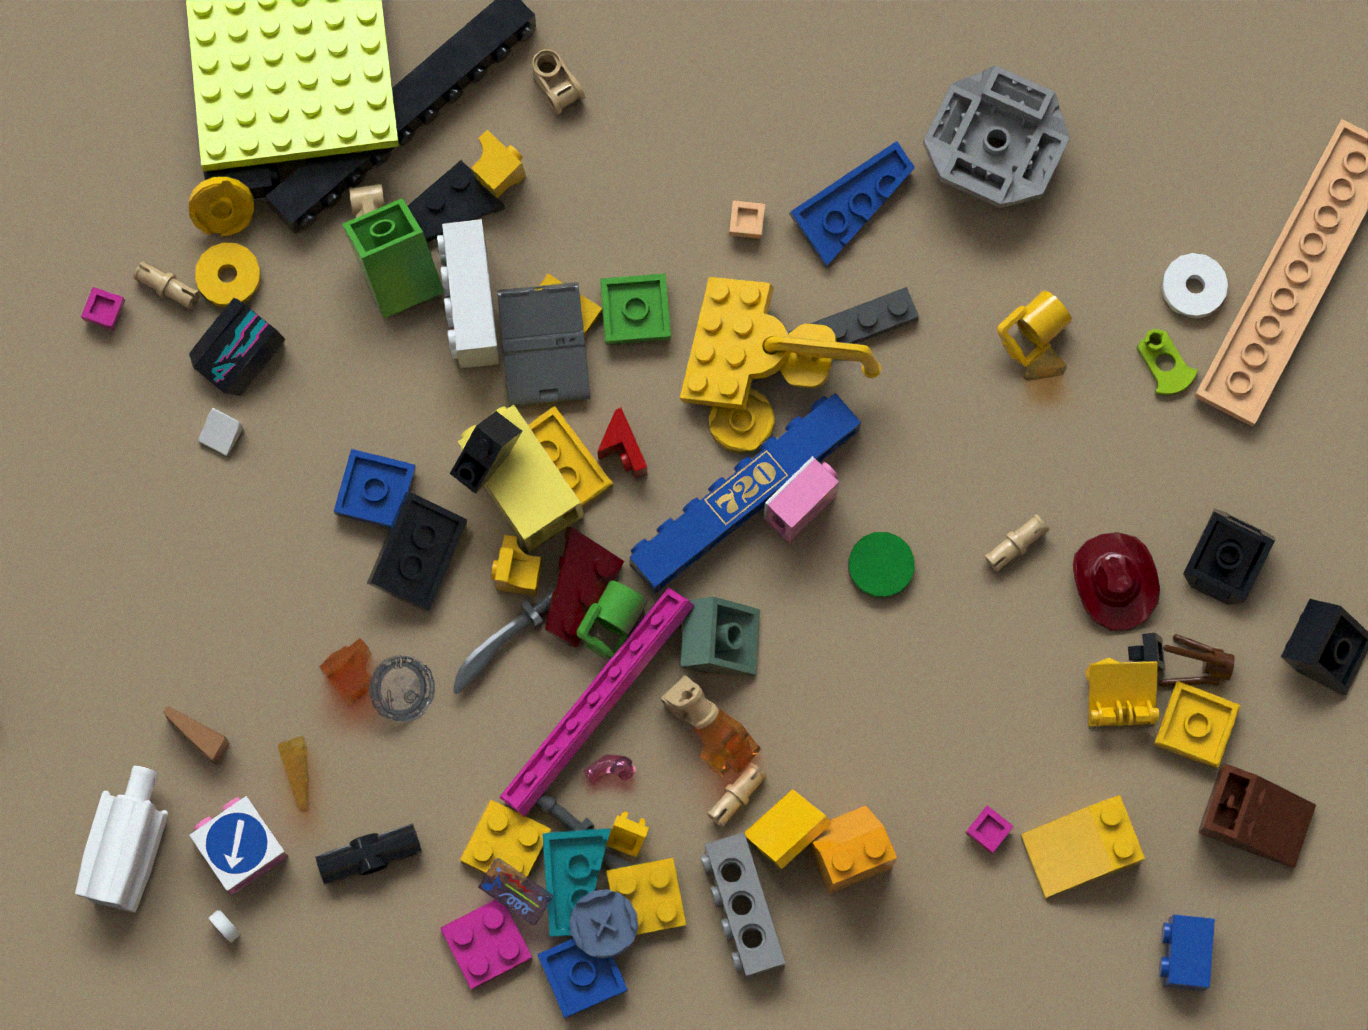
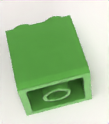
(393, 258)

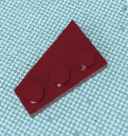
(581, 582)

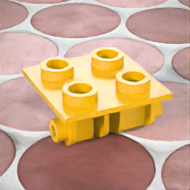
(1122, 694)

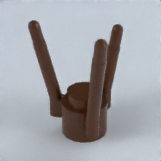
(1215, 663)

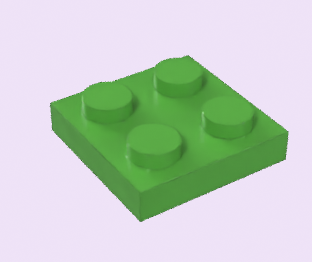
(635, 309)

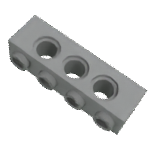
(736, 852)

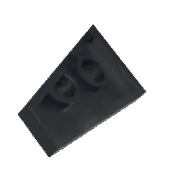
(452, 199)

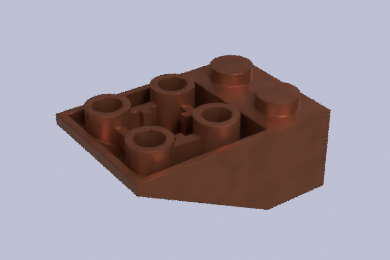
(1256, 816)

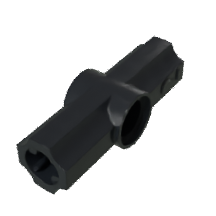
(368, 854)

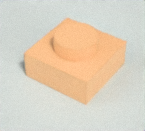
(747, 219)

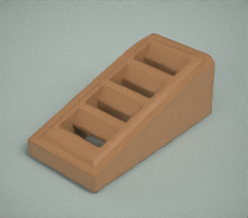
(205, 739)

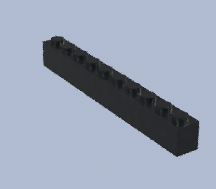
(416, 101)

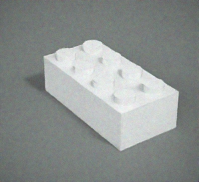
(470, 300)

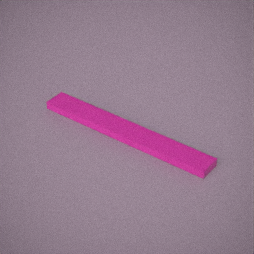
(596, 701)

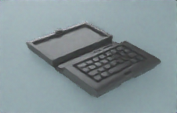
(543, 344)

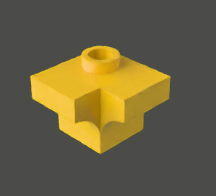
(498, 165)
(516, 570)

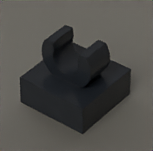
(1150, 650)

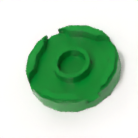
(881, 564)

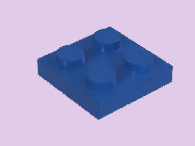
(373, 488)
(580, 979)

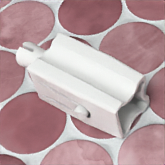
(122, 845)

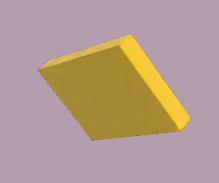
(570, 457)

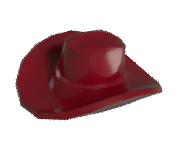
(1116, 580)

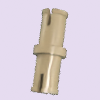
(166, 285)
(1016, 543)
(736, 795)

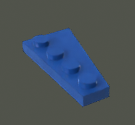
(847, 204)

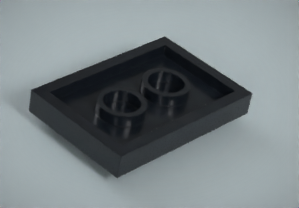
(417, 551)

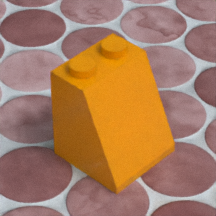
(852, 849)

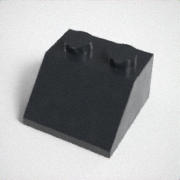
(1327, 645)

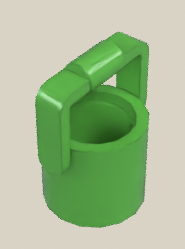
(615, 611)

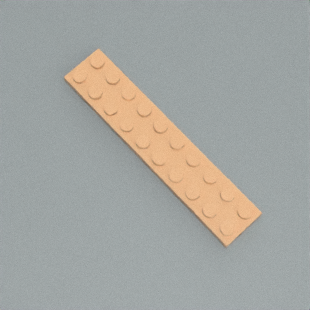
(1291, 280)

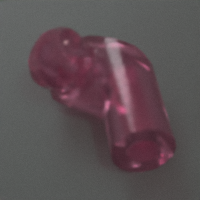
(610, 764)

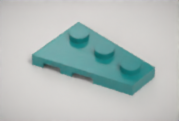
(571, 871)

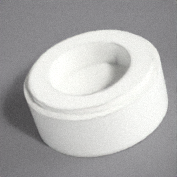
(224, 926)

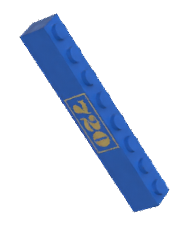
(743, 493)

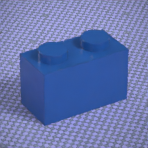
(1187, 952)

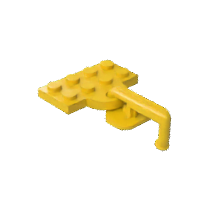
(734, 341)

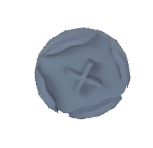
(603, 924)

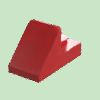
(618, 438)

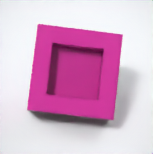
(103, 308)
(989, 829)

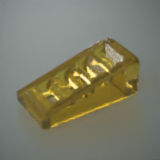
(295, 761)

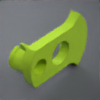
(1170, 381)

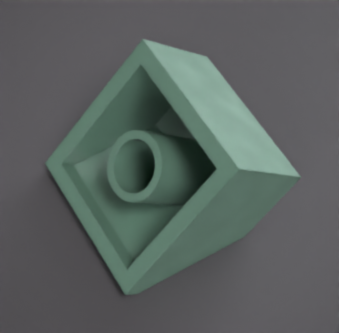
(720, 637)

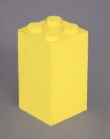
(530, 488)

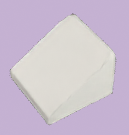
(220, 432)

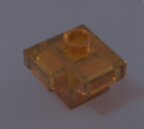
(347, 671)
(726, 745)

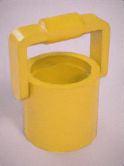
(1037, 321)

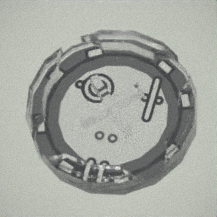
(401, 688)

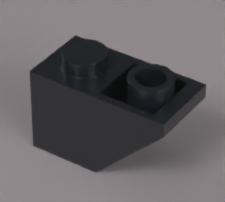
(485, 451)

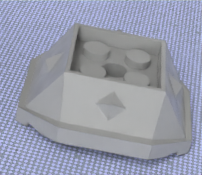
(1001, 108)

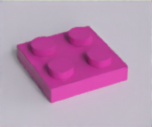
(486, 943)

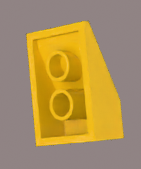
(1083, 846)

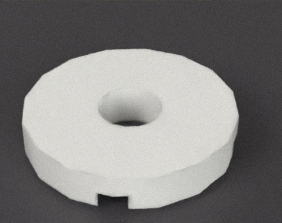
(1200, 268)

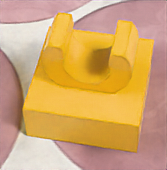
(627, 835)

